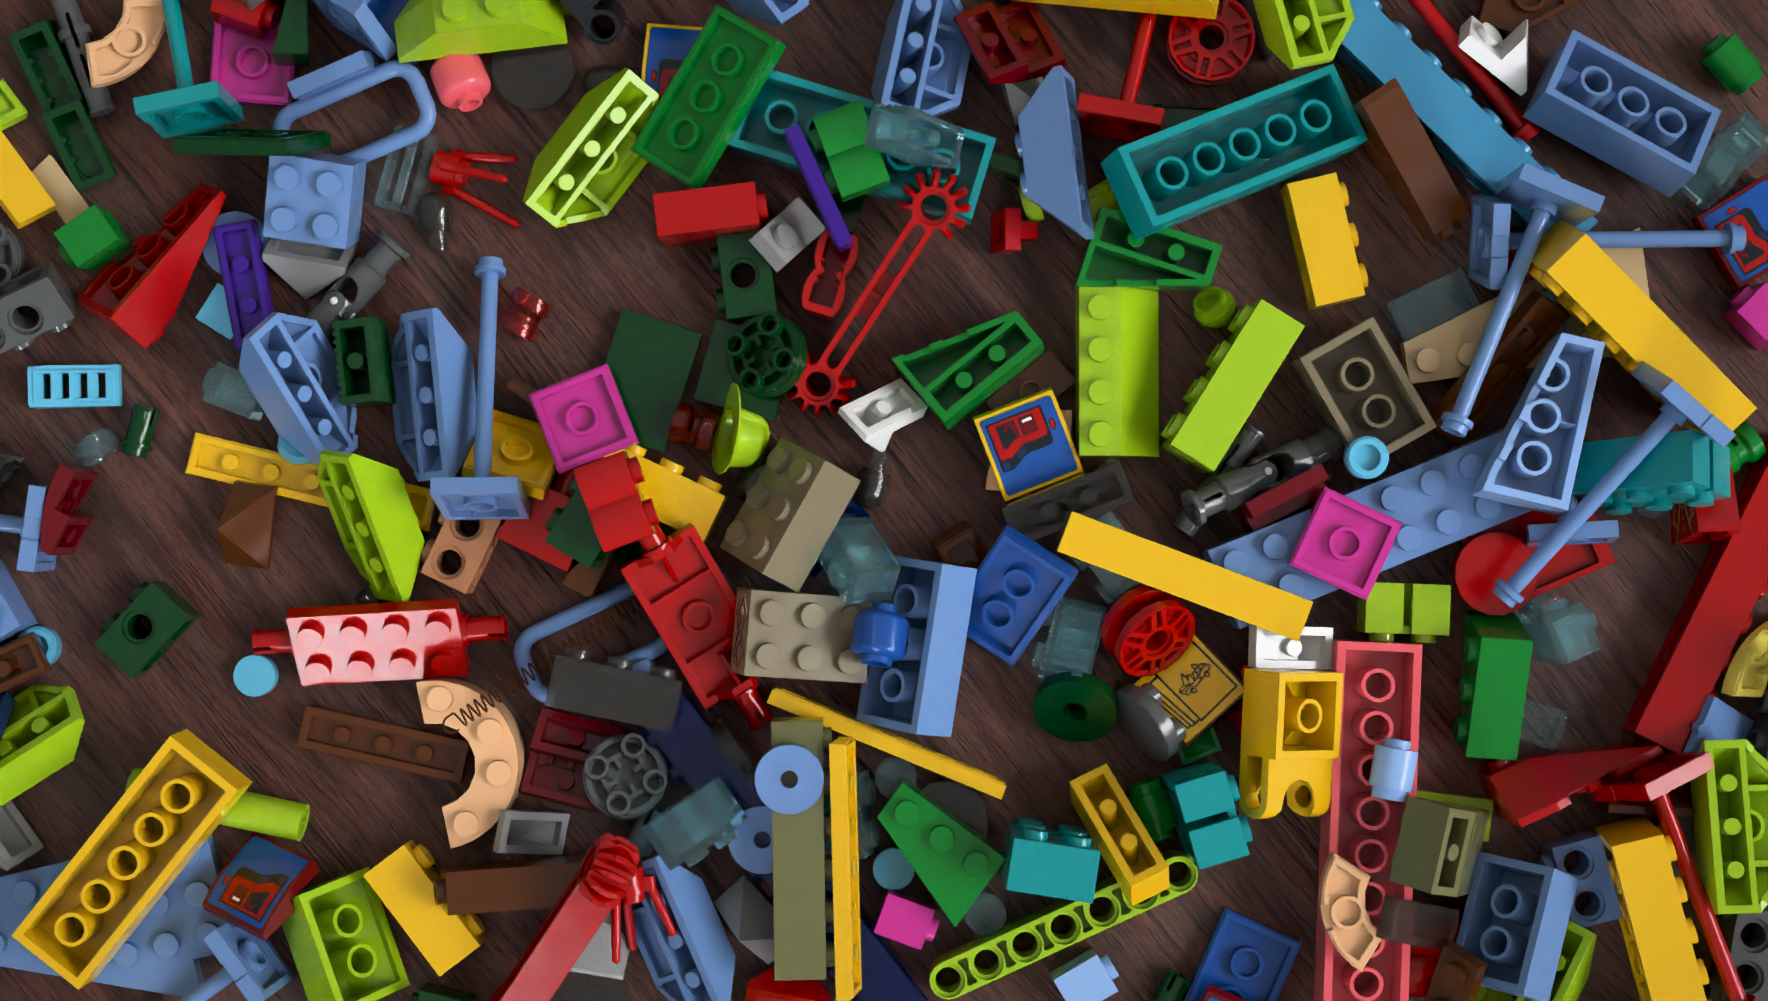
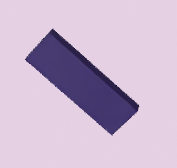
(818, 188)
(243, 276)

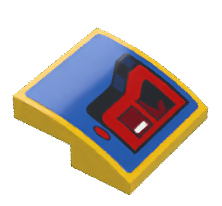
(664, 53)
(1027, 444)

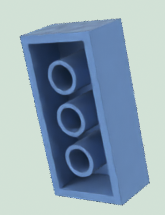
(1622, 114)
(923, 686)

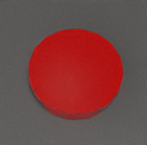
(1482, 563)

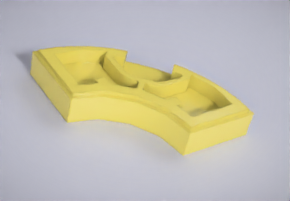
(1749, 667)

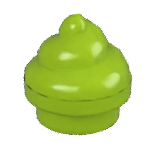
(1214, 307)

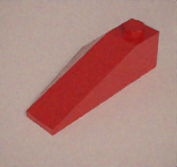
(147, 286)
(1543, 781)

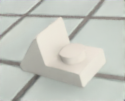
(1503, 58)
(883, 412)
(1279, 652)

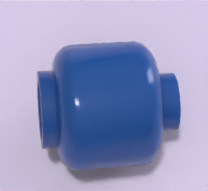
(879, 635)

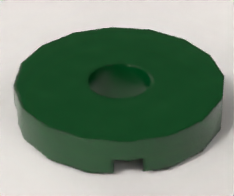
(1075, 724)

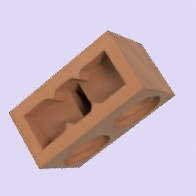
(473, 550)

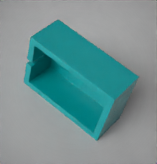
(1677, 470)
(1206, 813)
(1050, 861)

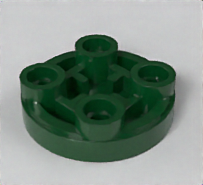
(766, 354)

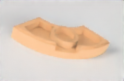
(127, 46)
(1344, 911)

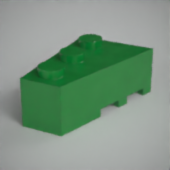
(1155, 262)
(940, 847)

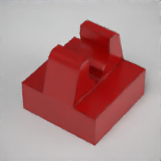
(1010, 231)

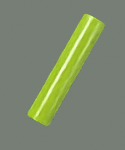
(262, 814)

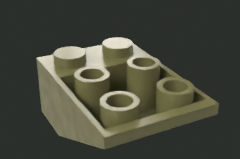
(1438, 846)

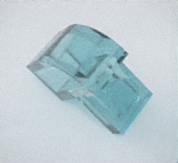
(1725, 158)

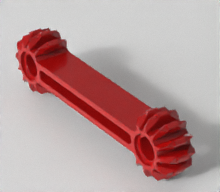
(880, 290)
(573, 921)

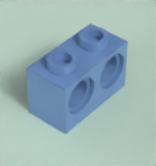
(1592, 875)

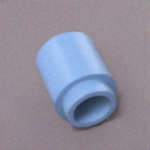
(1393, 769)

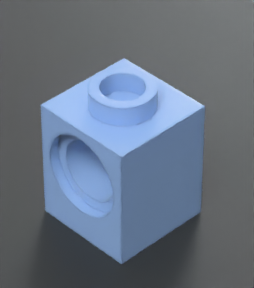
(1086, 977)

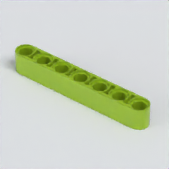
(1046, 940)

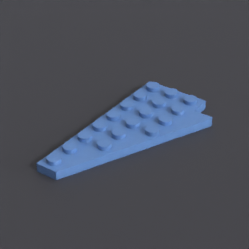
(159, 953)

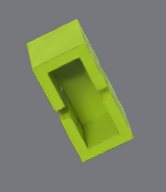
(1405, 609)

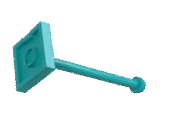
(189, 106)

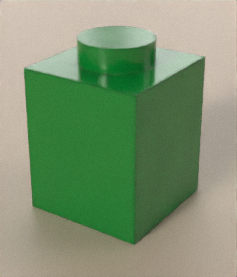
(91, 239)

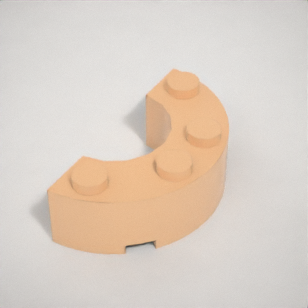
(497, 753)

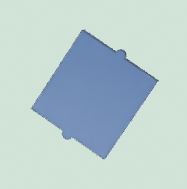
(1717, 722)

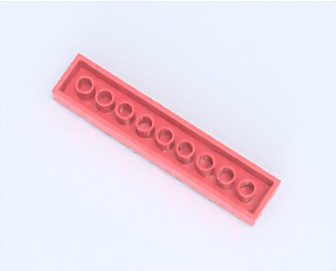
(1377, 702)

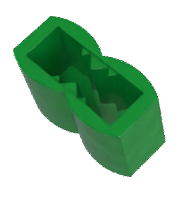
(852, 165)

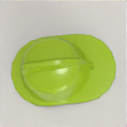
(739, 435)

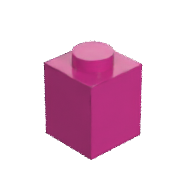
(1750, 314)
(906, 919)

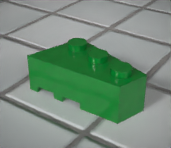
(970, 367)
(1492, 685)

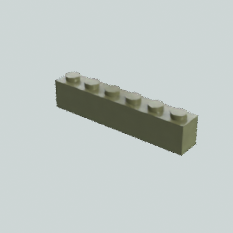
(802, 866)

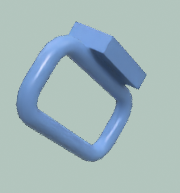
(353, 76)
(641, 656)

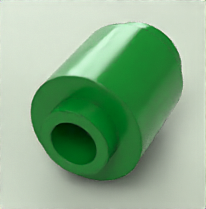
(1731, 63)
(1153, 807)

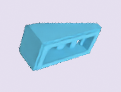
(38, 386)

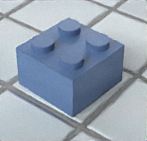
(315, 199)

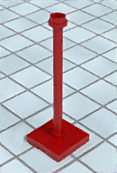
(1447, 35)
(1124, 118)
(1653, 783)

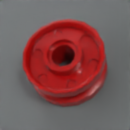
(1206, 66)
(1147, 631)

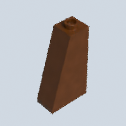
(1409, 162)
(506, 884)

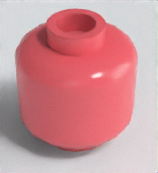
(460, 80)

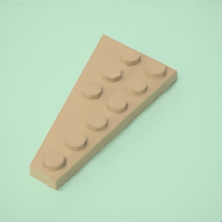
(1451, 346)

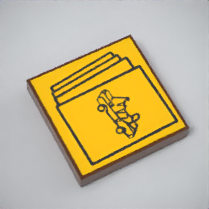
(1196, 690)

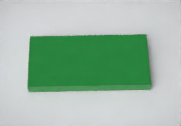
(708, 97)

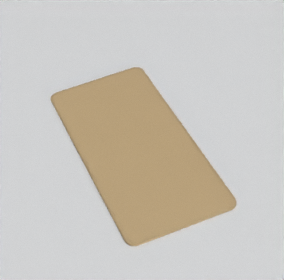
(60, 189)

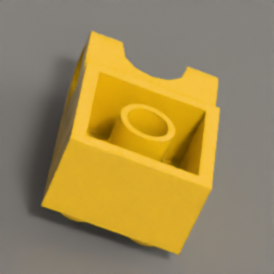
(1289, 740)

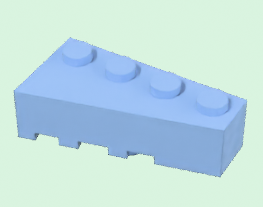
(1545, 434)

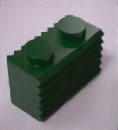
(363, 362)

